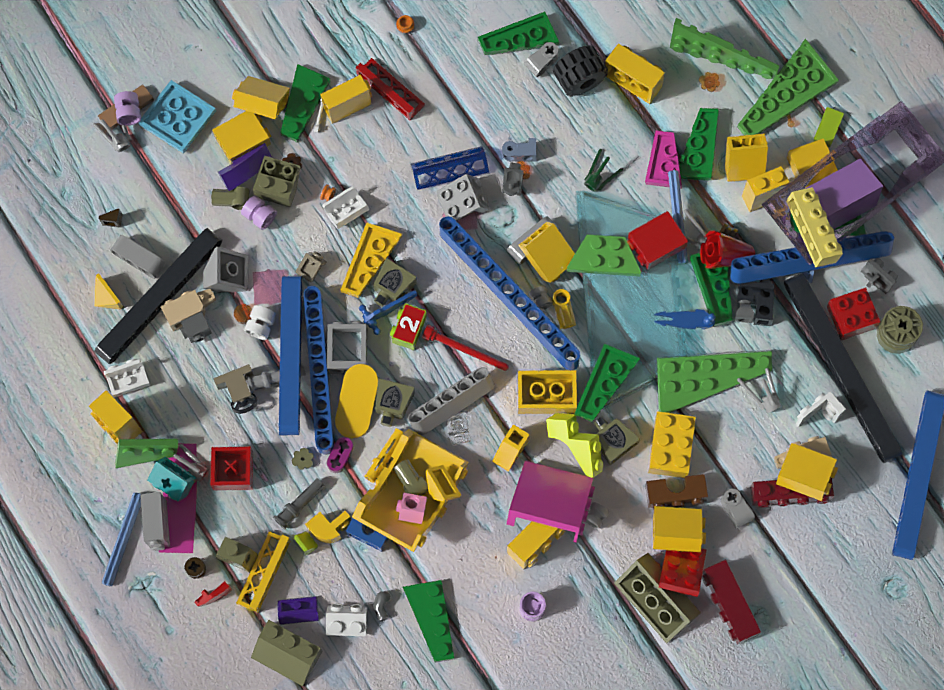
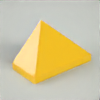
(104, 295)
(441, 484)

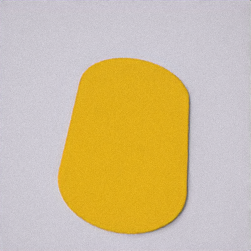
(356, 401)

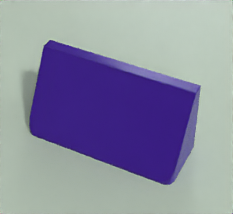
(298, 610)

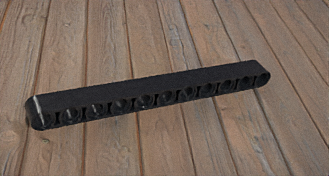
(842, 368)

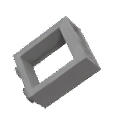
(341, 367)

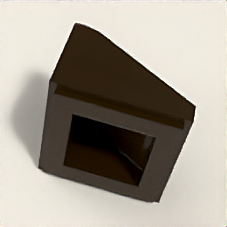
(111, 218)

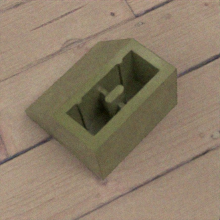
(277, 181)

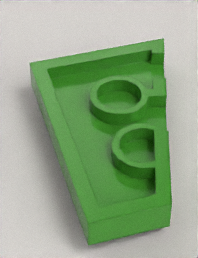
(144, 450)

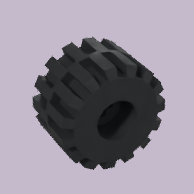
(580, 70)

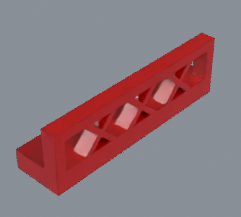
(387, 91)

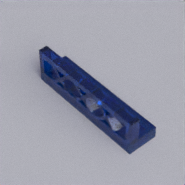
(447, 161)

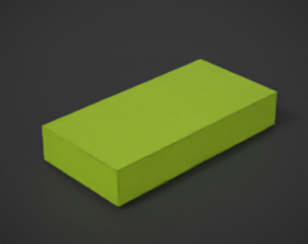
(828, 126)

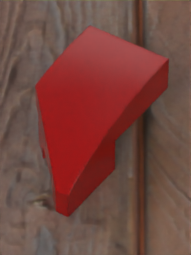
(217, 594)

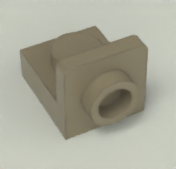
(310, 265)

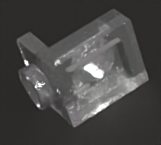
(458, 429)

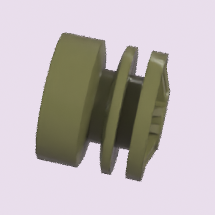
(898, 339)

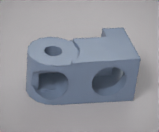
(520, 151)

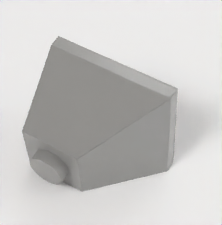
(226, 271)

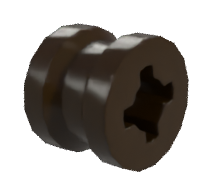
(732, 232)
(196, 572)

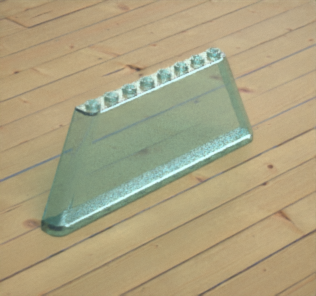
(624, 307)

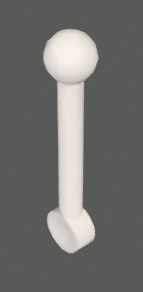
(316, 129)

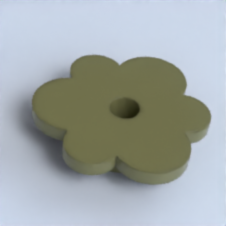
(303, 453)

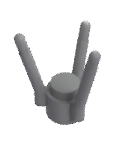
(118, 141)
(701, 239)
(771, 400)
(198, 470)

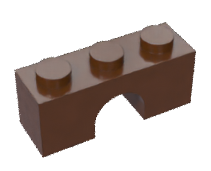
(694, 492)

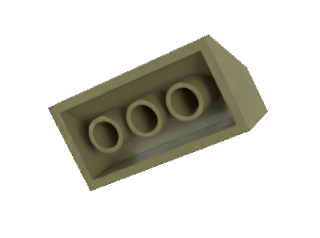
(663, 609)

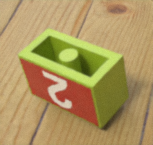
(408, 326)

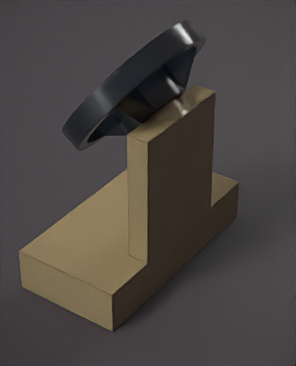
(238, 388)

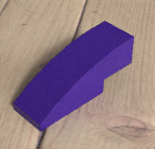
(244, 167)

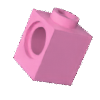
(411, 508)

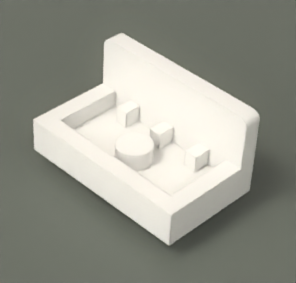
(345, 207)
(126, 377)
(346, 620)

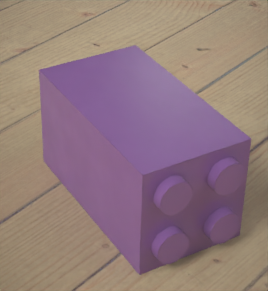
(848, 193)

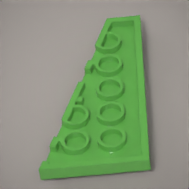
(695, 377)

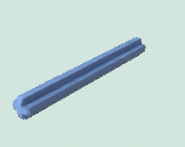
(677, 211)
(122, 540)

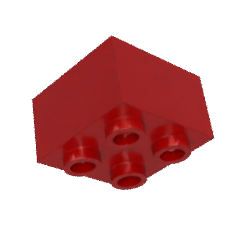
(853, 313)
(231, 468)

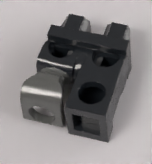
(762, 296)

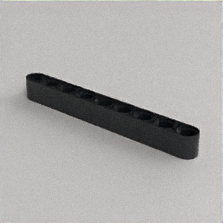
(161, 291)

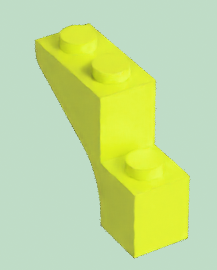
(583, 445)

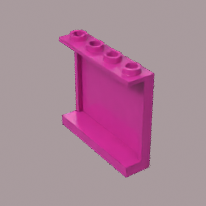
(552, 498)

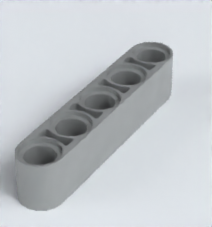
(451, 401)

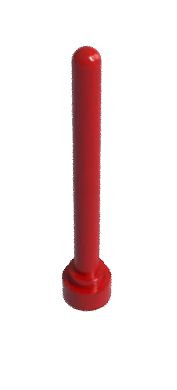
(431, 333)

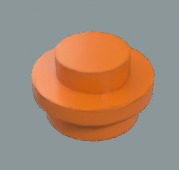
(405, 24)

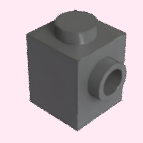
(195, 328)

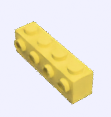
(814, 227)

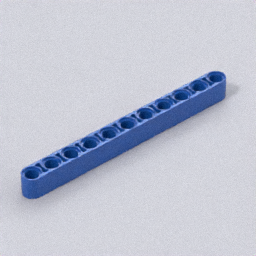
(511, 300)

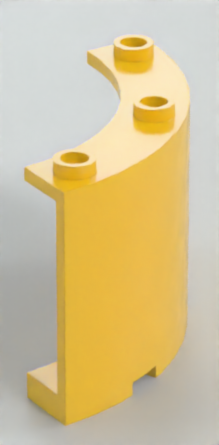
(379, 505)

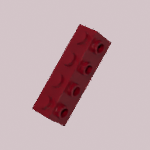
(769, 493)
(731, 602)

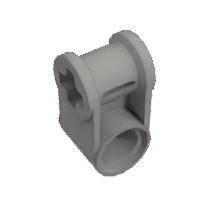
(540, 60)
(737, 510)

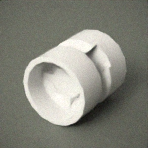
(262, 316)

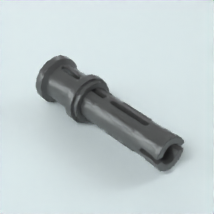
(292, 510)

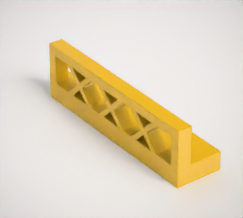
(261, 591)

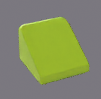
(306, 542)

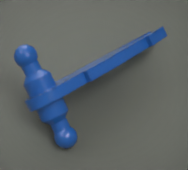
(370, 318)
(687, 319)

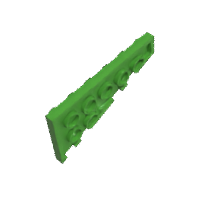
(718, 50)
(795, 85)

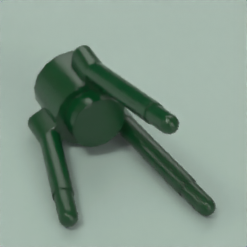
(593, 180)

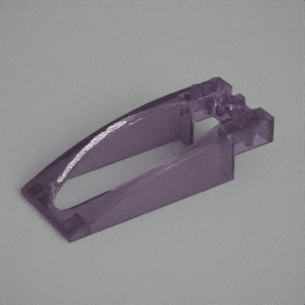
(895, 119)

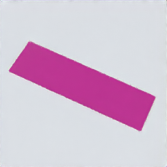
(182, 513)

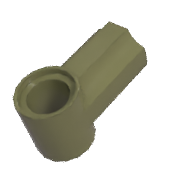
(235, 198)
(412, 482)

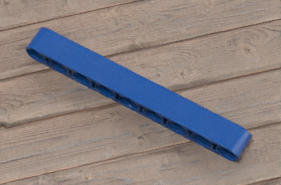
(791, 261)
(290, 355)
(318, 378)
(919, 475)

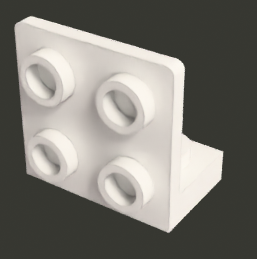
(828, 403)

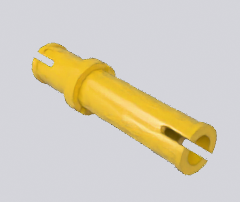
(372, 474)

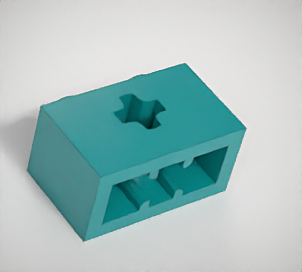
(171, 479)

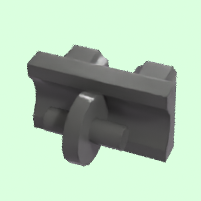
(513, 180)
(879, 277)

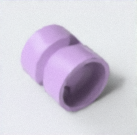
(127, 108)
(257, 211)
(532, 606)

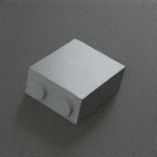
(155, 521)

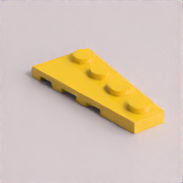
(369, 256)

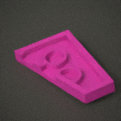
(662, 160)

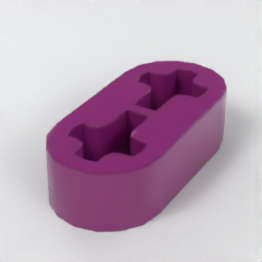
(344, 457)

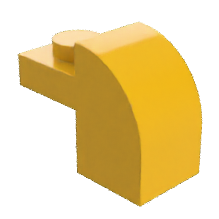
(326, 531)

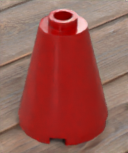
(722, 249)

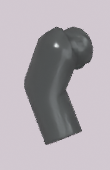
(379, 603)

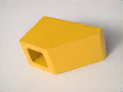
(511, 447)

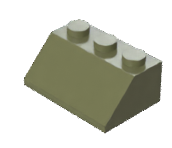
(286, 653)

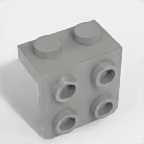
(462, 197)

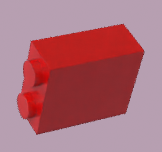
(657, 240)

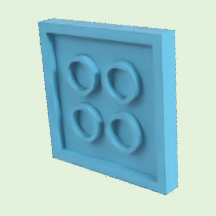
(177, 116)

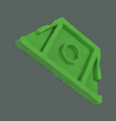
(604, 256)

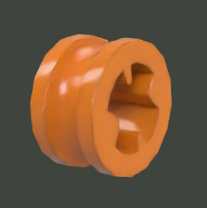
(328, 193)

